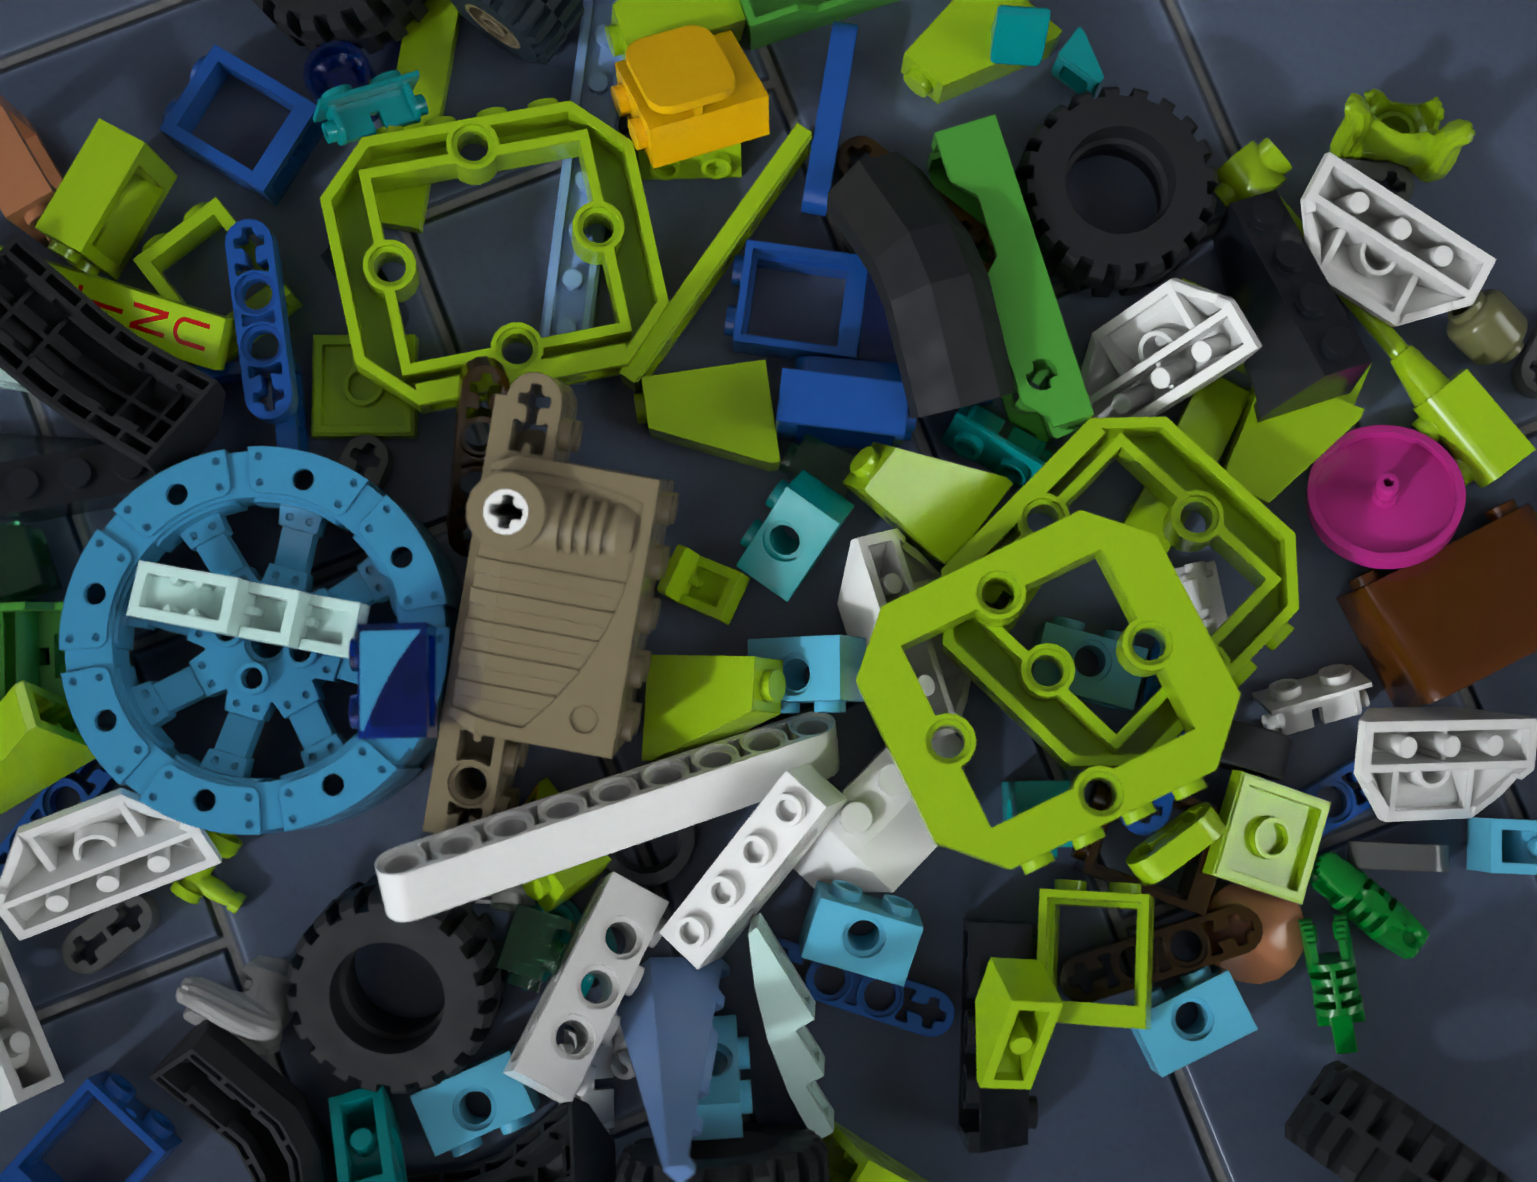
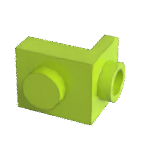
(703, 584)

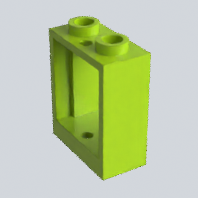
(106, 201)
(198, 225)
(1119, 896)

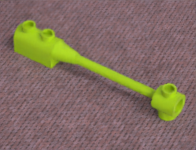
(1450, 409)

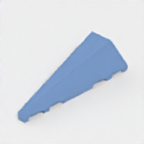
(673, 1050)

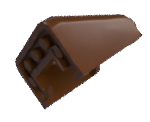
(1455, 613)

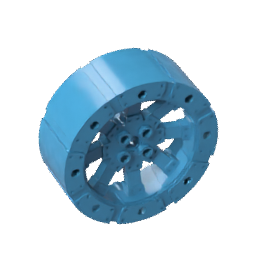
(125, 718)

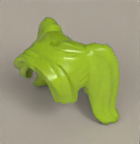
(1401, 134)

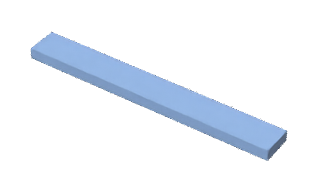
(570, 282)

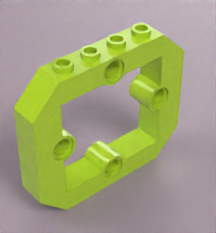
(512, 140)
(1183, 480)
(1153, 604)

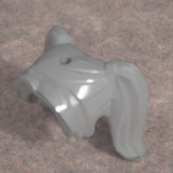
(250, 1015)

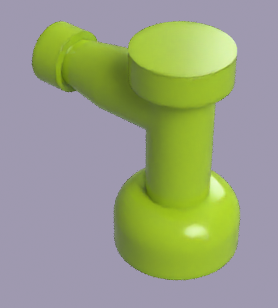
(203, 883)

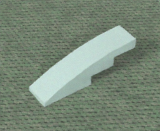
(245, 609)
(785, 1011)

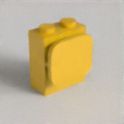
(689, 94)

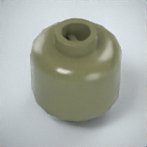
(1488, 329)

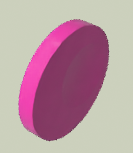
(1385, 497)

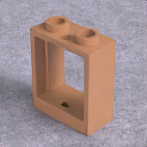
(26, 172)

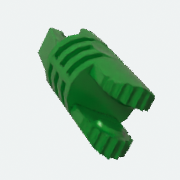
(1368, 905)
(1334, 983)

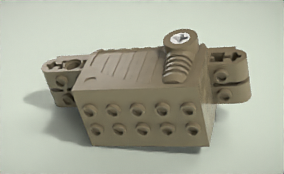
(547, 606)

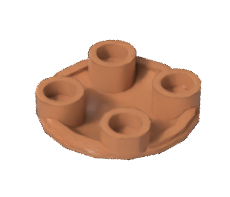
(1280, 940)

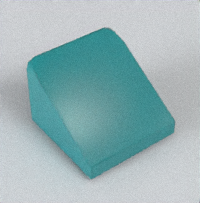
(1019, 35)
(1077, 65)

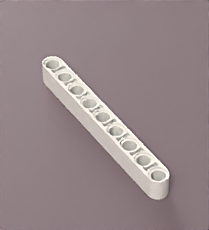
(600, 817)

